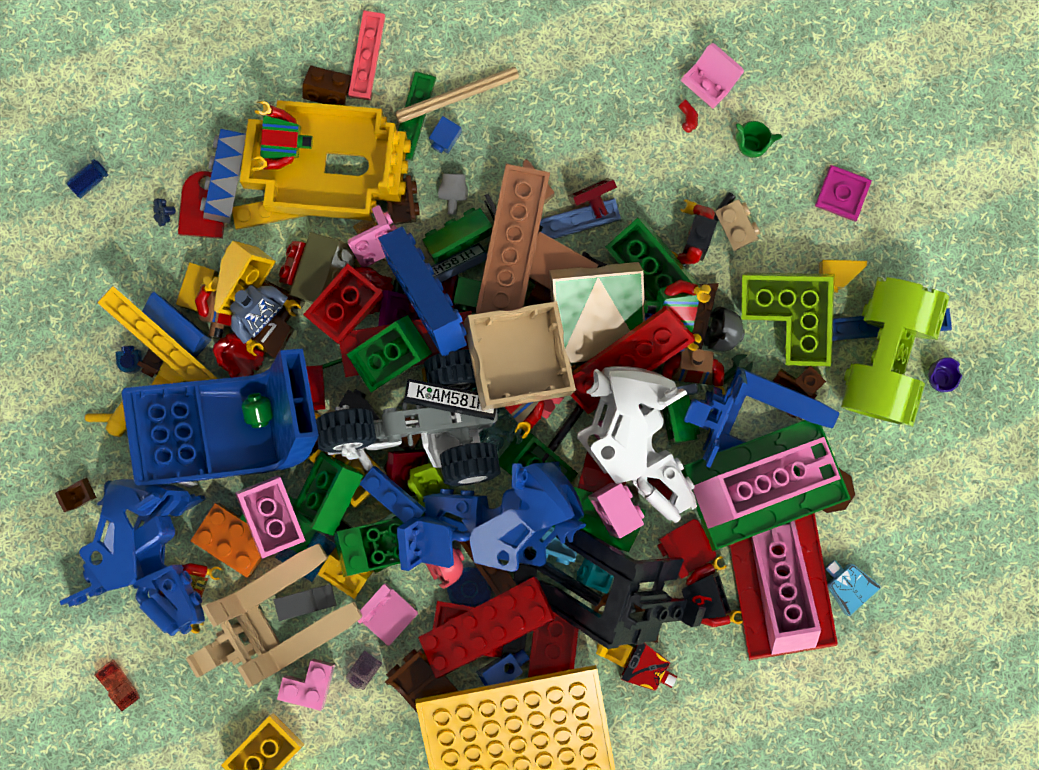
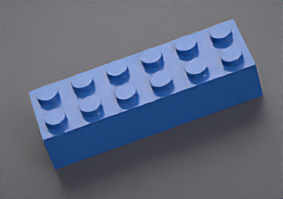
(424, 291)

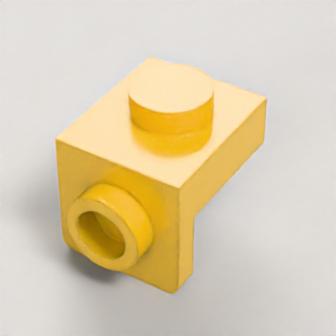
(617, 655)

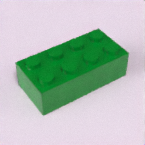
(659, 264)

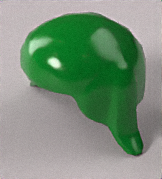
(754, 138)

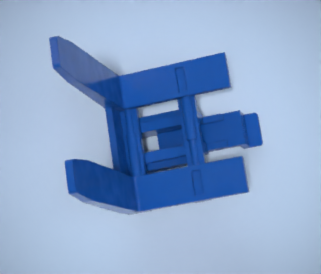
(728, 406)

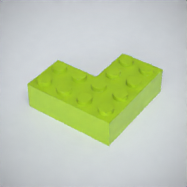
(802, 302)

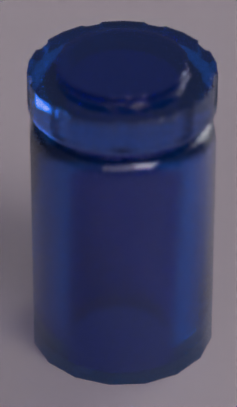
(87, 178)

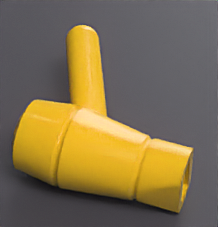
(116, 421)

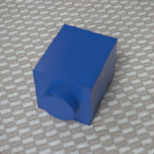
(444, 135)

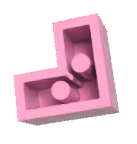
(308, 692)

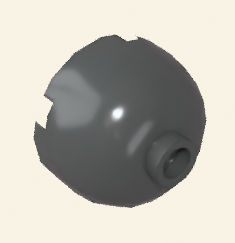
(725, 330)

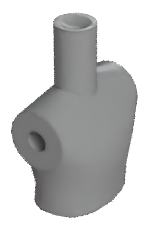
(453, 189)

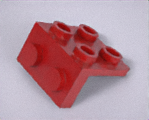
(688, 543)

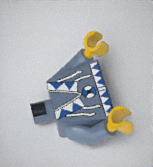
(254, 310)

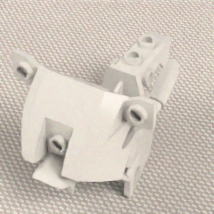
(627, 435)

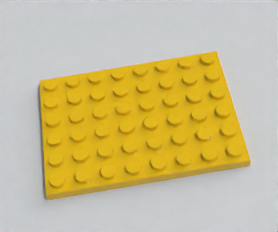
(520, 725)

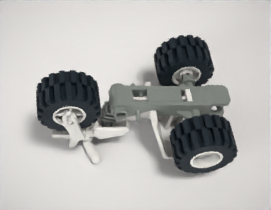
(447, 436)

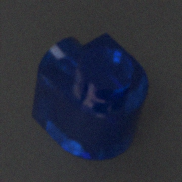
(128, 359)

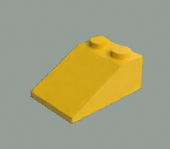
(239, 269)

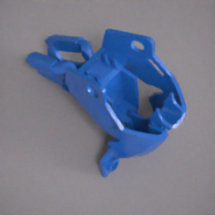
(535, 503)
(138, 553)

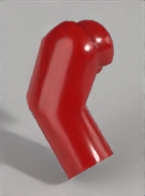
(691, 116)

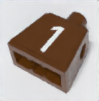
(275, 333)

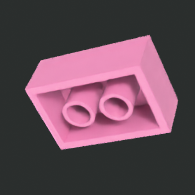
(617, 509)
(270, 516)

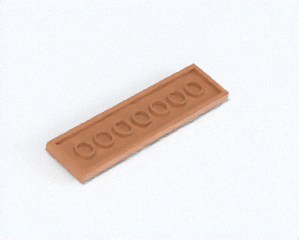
(513, 239)

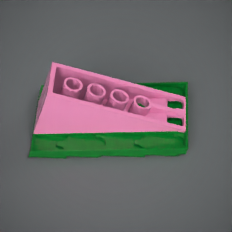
(766, 483)

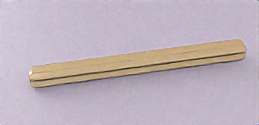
(457, 94)

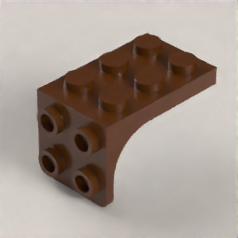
(417, 679)

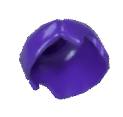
(944, 375)

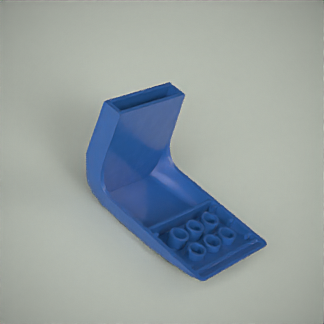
(200, 428)

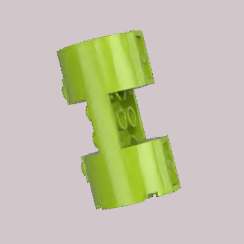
(901, 313)

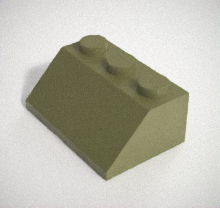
(319, 265)

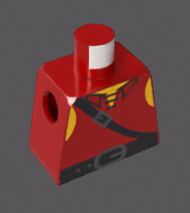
(648, 669)

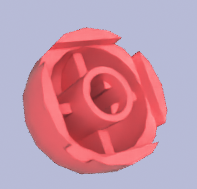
(448, 575)

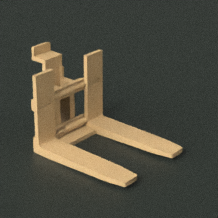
(251, 621)

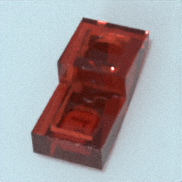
(117, 684)

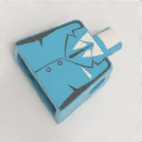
(850, 586)

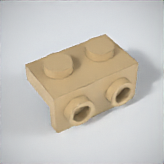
(737, 224)

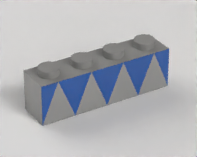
(224, 176)

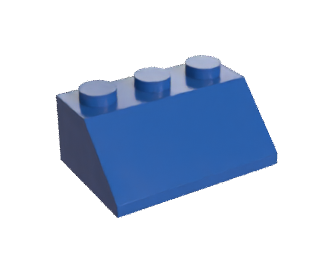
(176, 324)

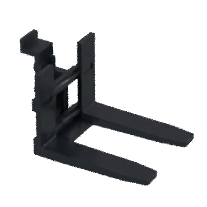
(619, 620)

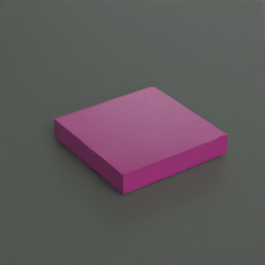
(843, 193)

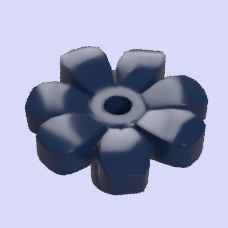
(162, 211)

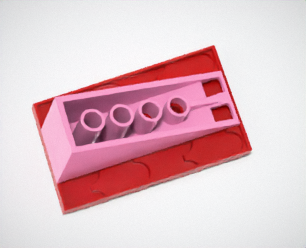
(785, 587)

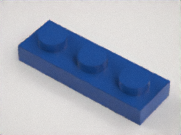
(391, 495)

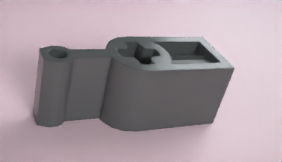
(305, 602)

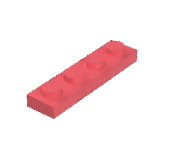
(366, 55)

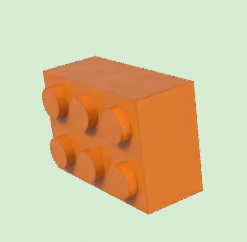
(228, 540)

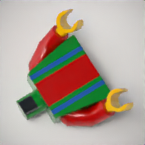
(279, 139)
(683, 301)

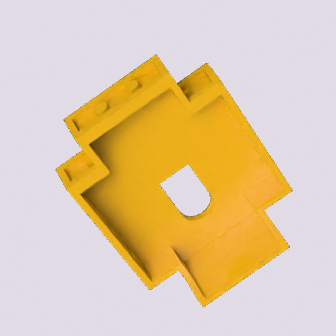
(338, 130)

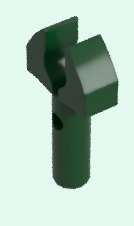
(728, 375)

